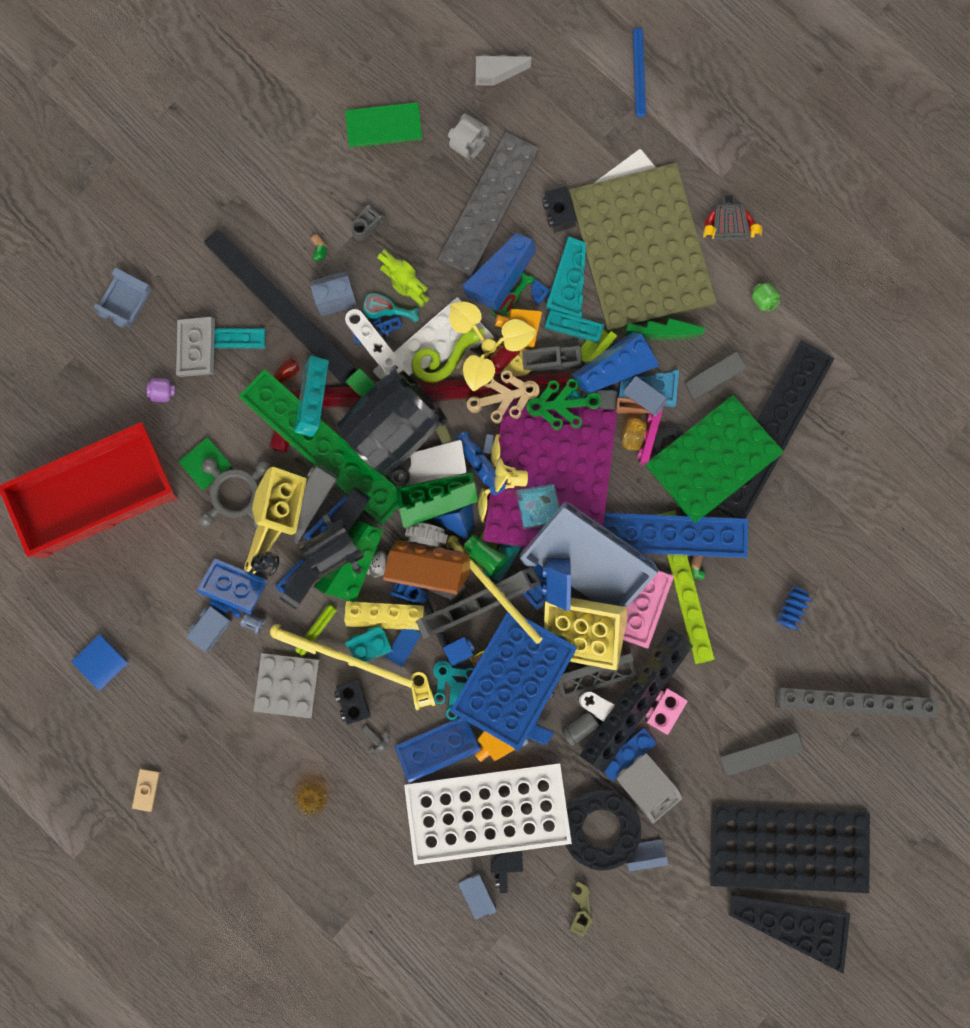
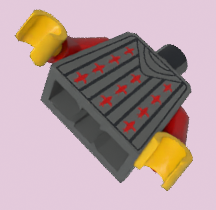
(730, 222)

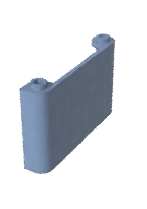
(600, 561)

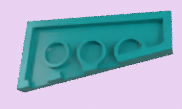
(569, 280)

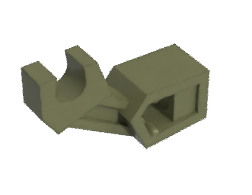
(583, 899)

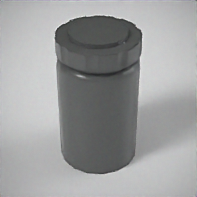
(580, 728)

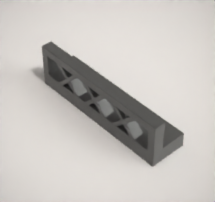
(592, 669)

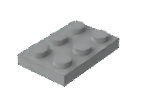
(195, 346)

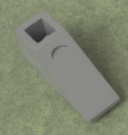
(495, 69)

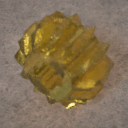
(633, 434)
(313, 806)

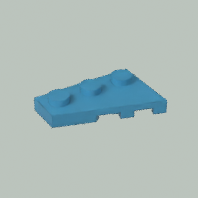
(663, 383)

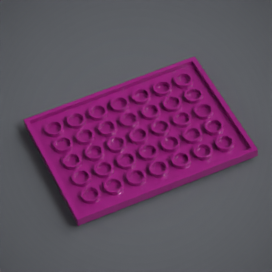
(568, 458)

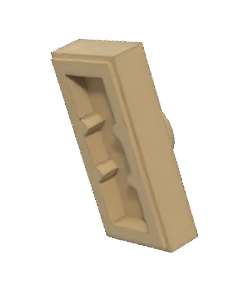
(146, 790)

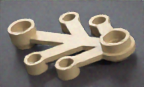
(505, 397)

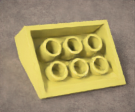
(591, 627)

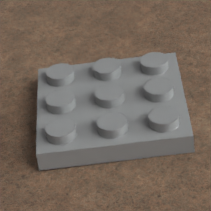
(286, 685)

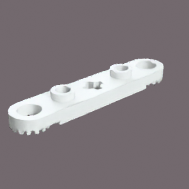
(369, 338)

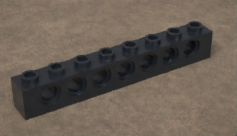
(636, 700)

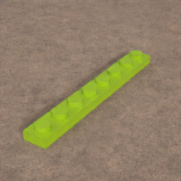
(690, 606)

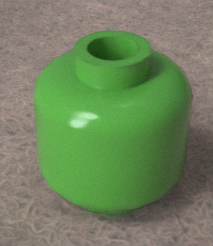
(765, 296)

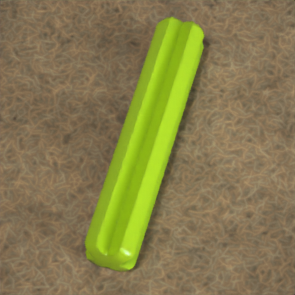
(318, 626)

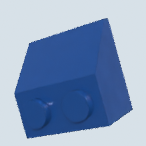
(558, 582)

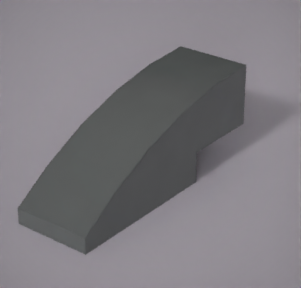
(552, 358)
(715, 376)

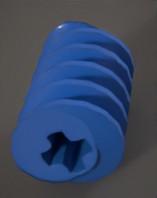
(794, 608)

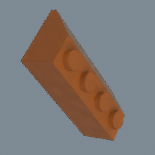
(427, 567)

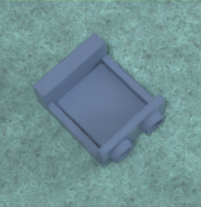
(123, 299)

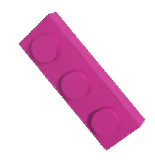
(644, 453)

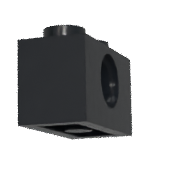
(559, 198)

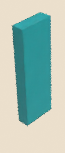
(574, 326)
(240, 338)

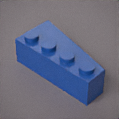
(500, 273)
(617, 363)

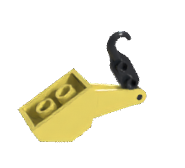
(275, 511)

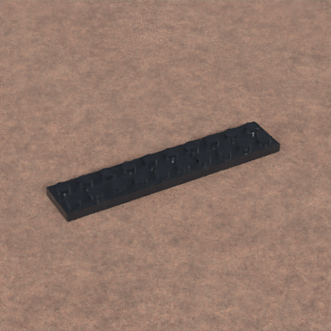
(781, 417)

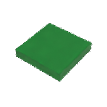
(193, 463)

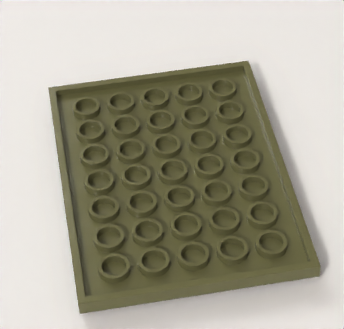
(642, 247)

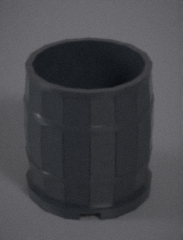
(390, 421)

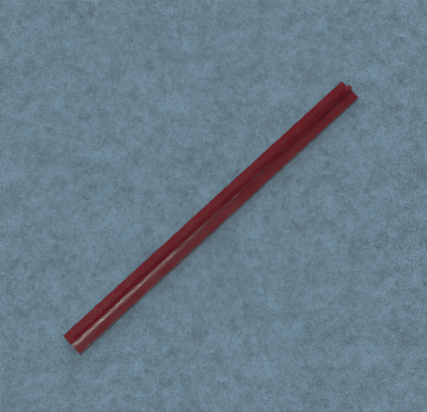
(446, 390)

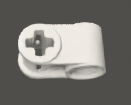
(599, 707)

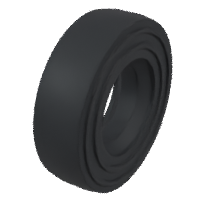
(663, 433)

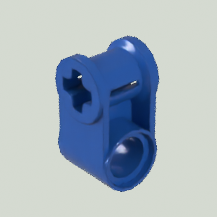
(407, 592)

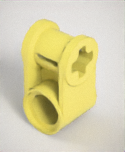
(422, 692)

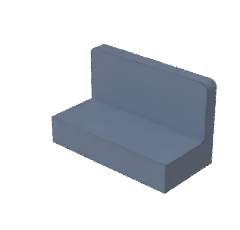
(648, 855)
(477, 896)

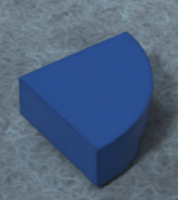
(539, 292)

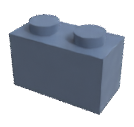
(208, 629)

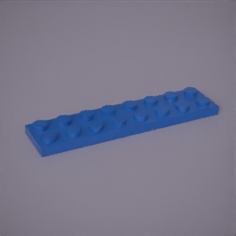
(680, 535)

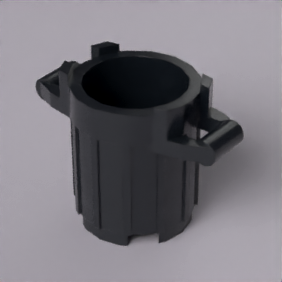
(331, 549)

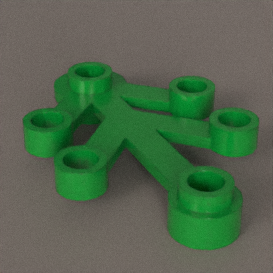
(561, 404)

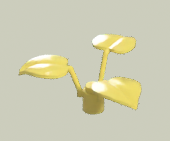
(515, 336)
(514, 477)

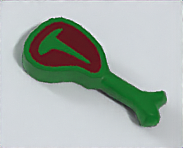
(513, 297)

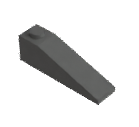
(317, 490)

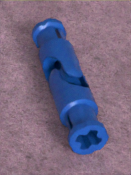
(479, 461)

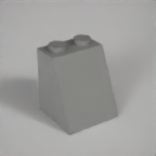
(649, 787)

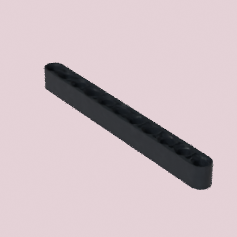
(279, 305)

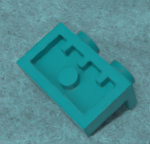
(370, 644)

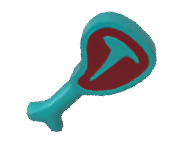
(379, 305)

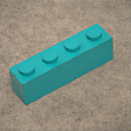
(311, 396)

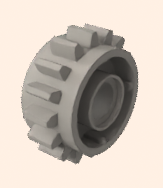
(426, 534)

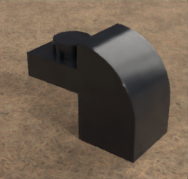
(504, 864)

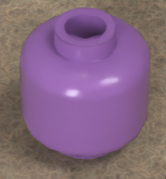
(160, 390)

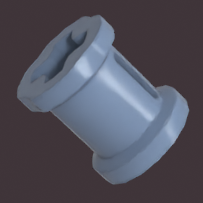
(253, 623)

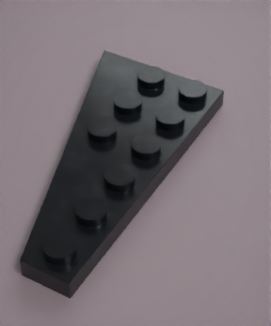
(807, 929)

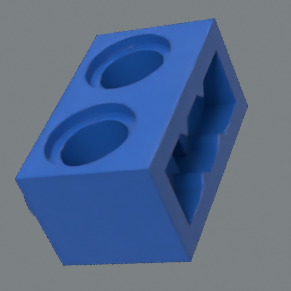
(459, 651)

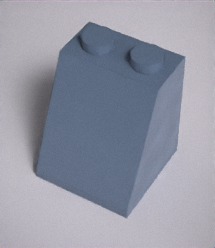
(333, 293)

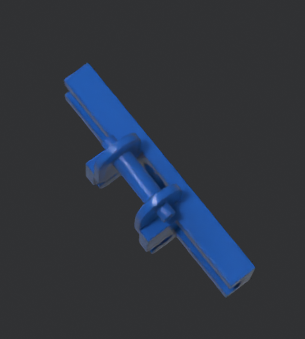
(383, 326)

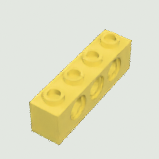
(384, 615)

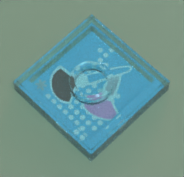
(537, 505)

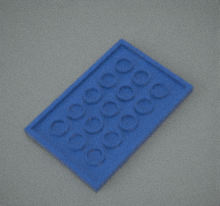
(513, 681)

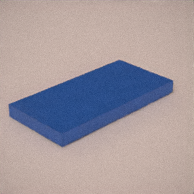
(436, 748)

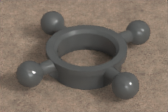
(210, 466)

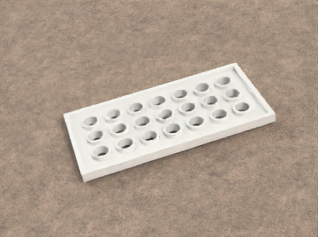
(501, 843)

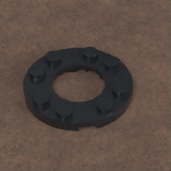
(630, 830)

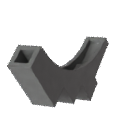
(477, 604)

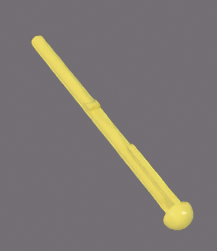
(452, 542)
(312, 647)

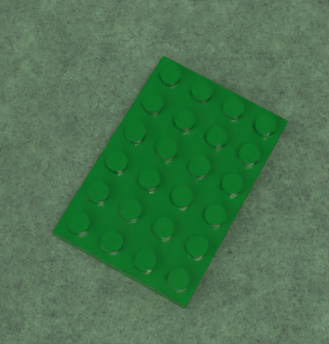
(714, 459)

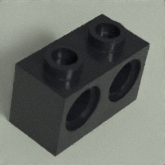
(357, 700)

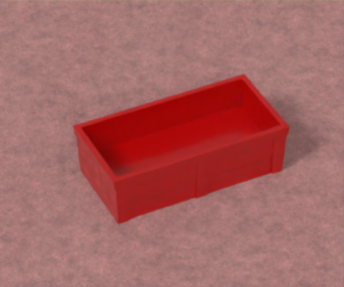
(87, 492)

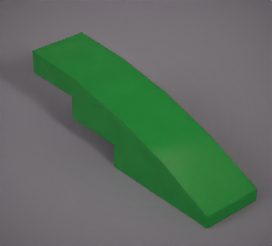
(671, 331)

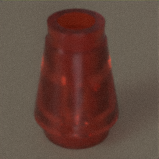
(286, 371)

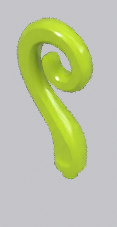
(464, 341)

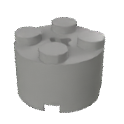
(468, 136)

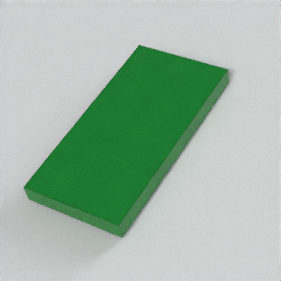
(383, 125)

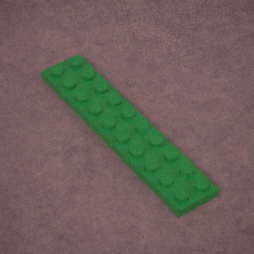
(279, 410)

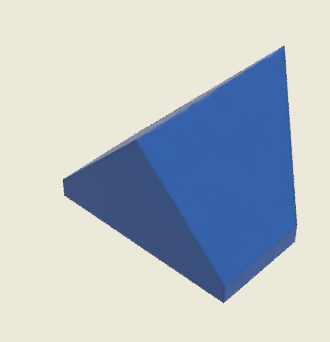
(459, 520)

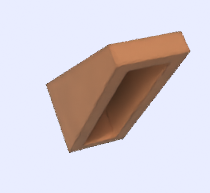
(627, 405)

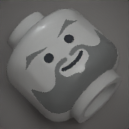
(378, 564)

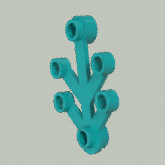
(456, 687)

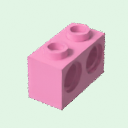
(670, 714)

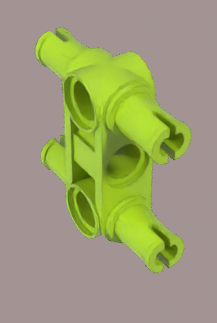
(403, 278)

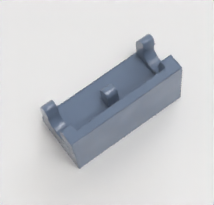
(645, 396)

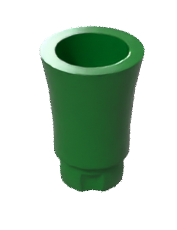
(485, 555)

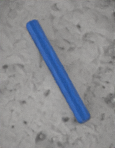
(639, 72)

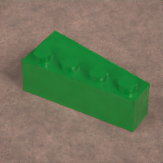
(435, 497)
(344, 582)

